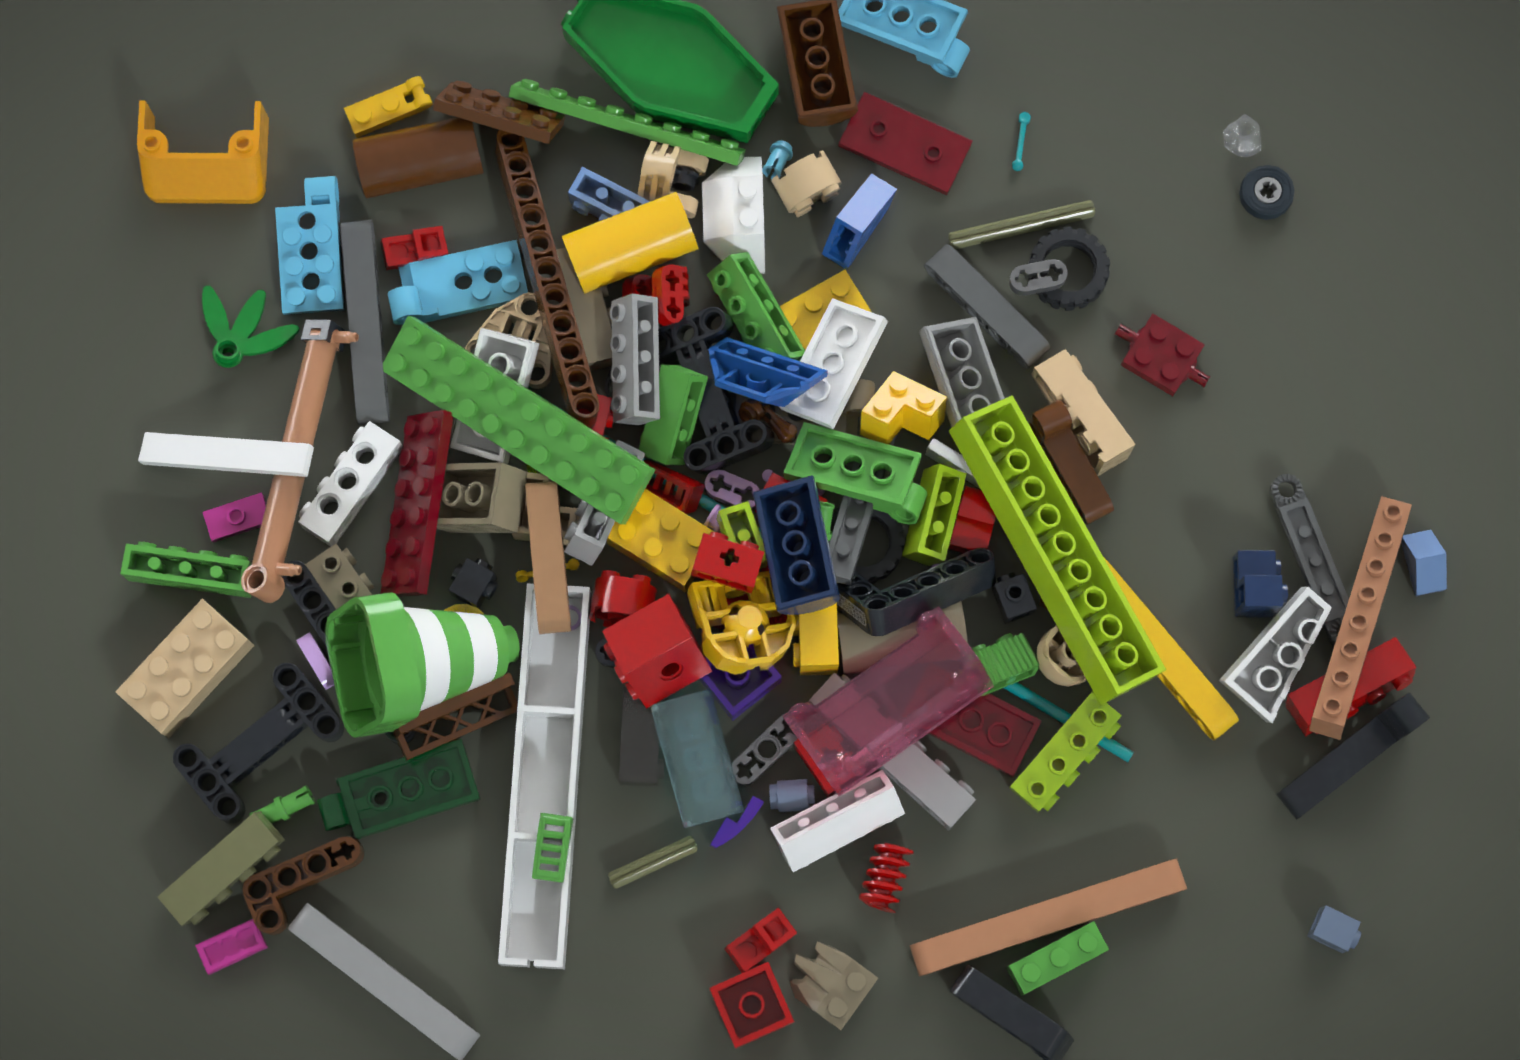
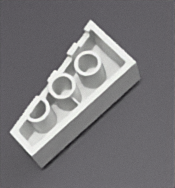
(1272, 660)

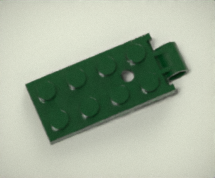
(413, 789)

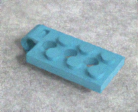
(323, 203)

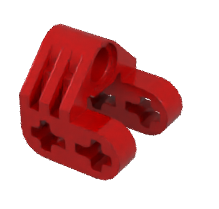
(667, 283)

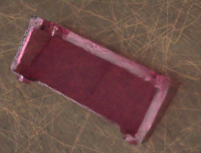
(891, 703)

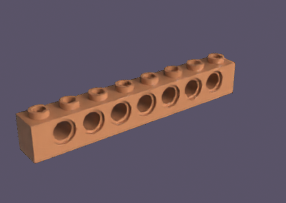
(1360, 618)

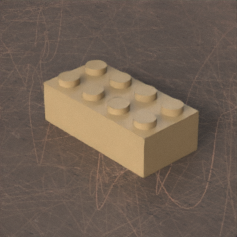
(184, 668)

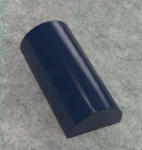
(796, 547)

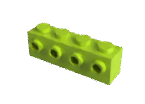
(1065, 752)

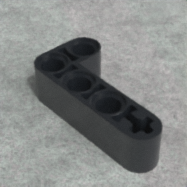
(1012, 1014)

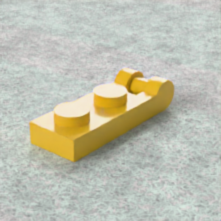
(388, 107)

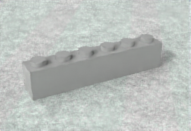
(917, 774)

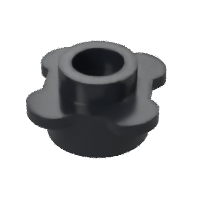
(685, 179)

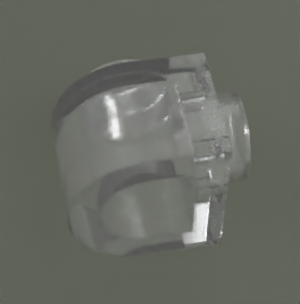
(1243, 137)

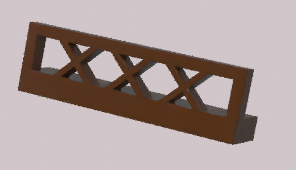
(452, 705)

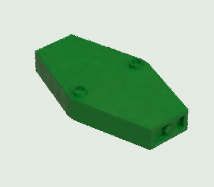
(673, 64)

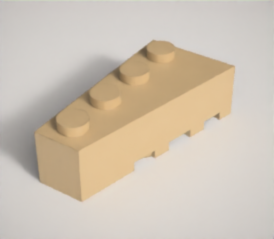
(1093, 422)

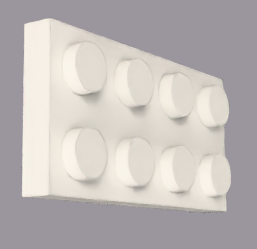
(843, 348)

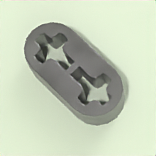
(1037, 270)

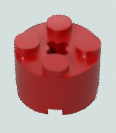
(619, 596)

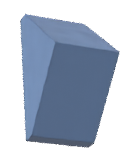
(1425, 562)

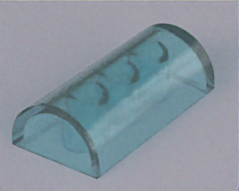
(697, 758)

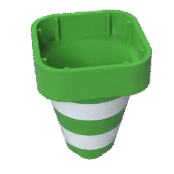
(406, 659)

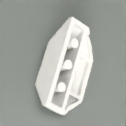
(735, 211)

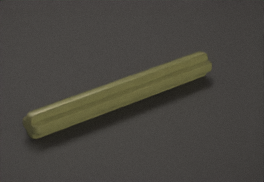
(1021, 224)

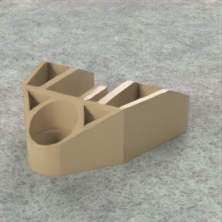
(510, 313)

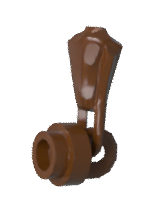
(752, 409)

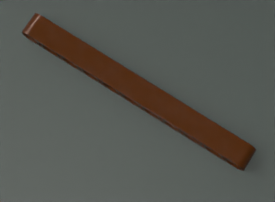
(546, 288)

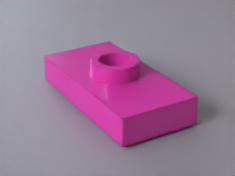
(235, 517)
(231, 946)

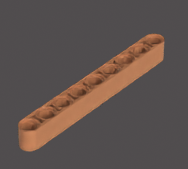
(1048, 917)

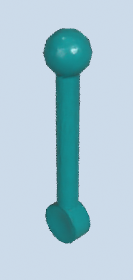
(1024, 119)

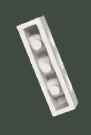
(350, 501)

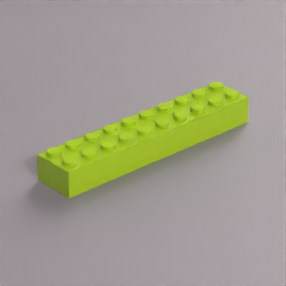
(1056, 549)

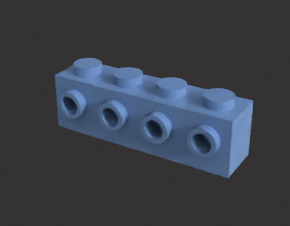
(601, 196)

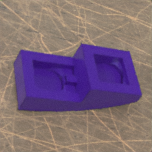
(730, 828)

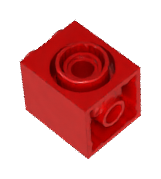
(655, 652)

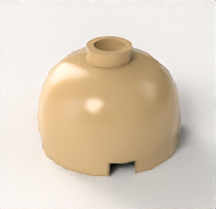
(1057, 660)

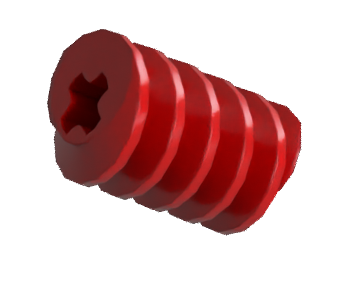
(885, 876)

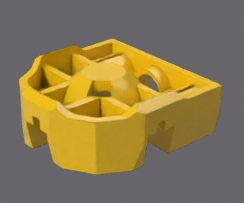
(728, 649)

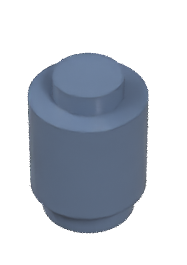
(791, 795)

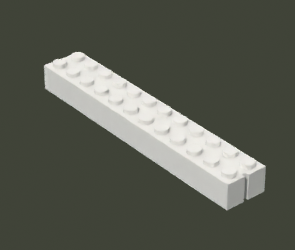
(544, 782)

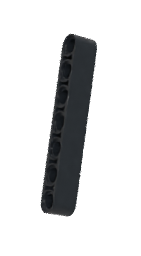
(318, 617)

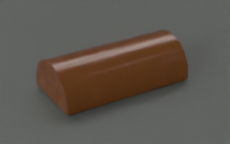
(817, 62)
(417, 156)

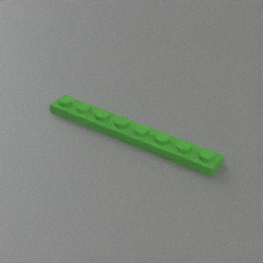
(639, 125)

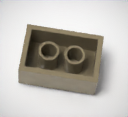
(481, 498)

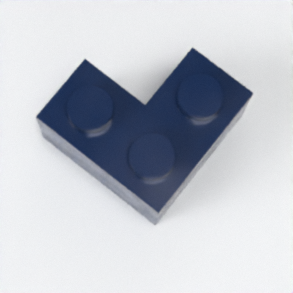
(1258, 584)

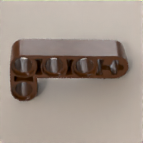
(1069, 461)
(305, 878)

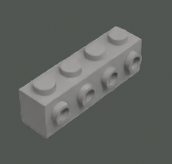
(635, 359)
(591, 531)

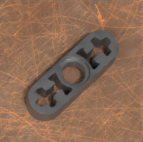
(744, 759)

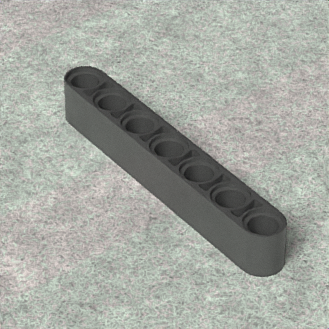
(366, 321)

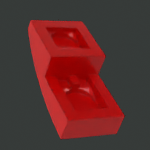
(417, 246)
(760, 940)

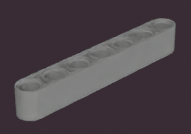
(384, 981)

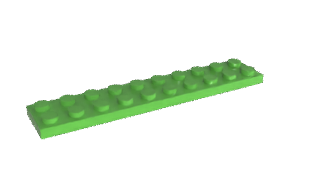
(518, 420)

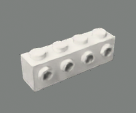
(837, 821)

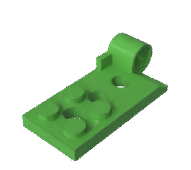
(892, 495)

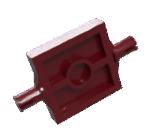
(1162, 355)

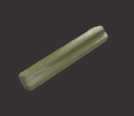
(653, 862)

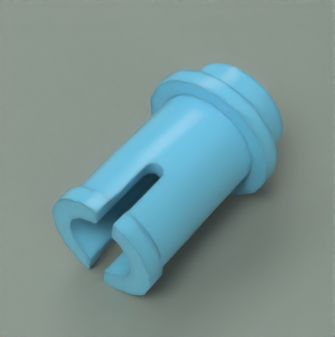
(779, 154)

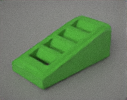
(558, 820)

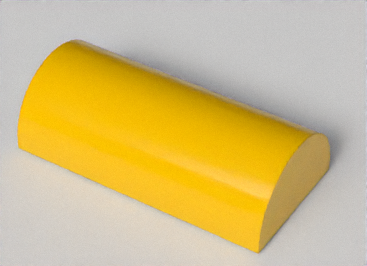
(630, 242)

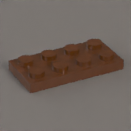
(498, 111)

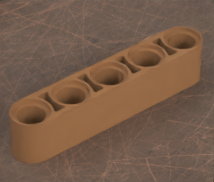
(548, 557)

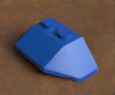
(761, 373)

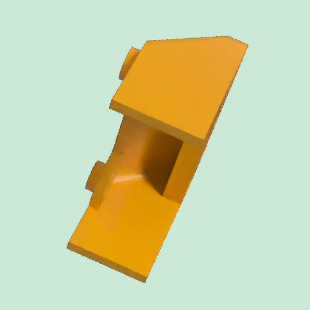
(204, 177)

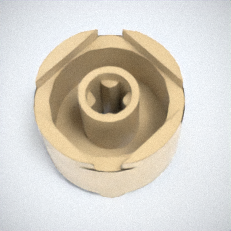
(807, 183)

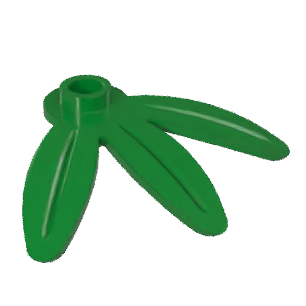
(237, 339)

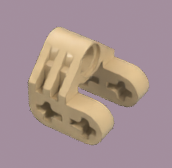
(659, 171)

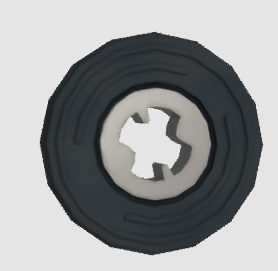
(1273, 178)

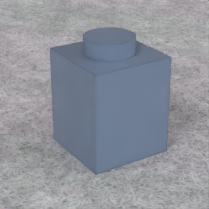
(1335, 929)

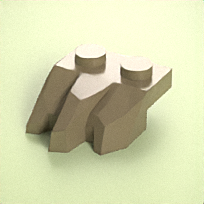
(831, 984)

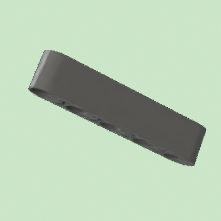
(988, 305)

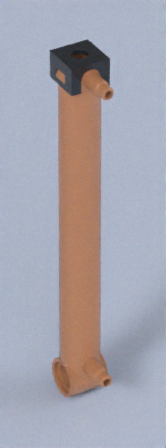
(265, 574)

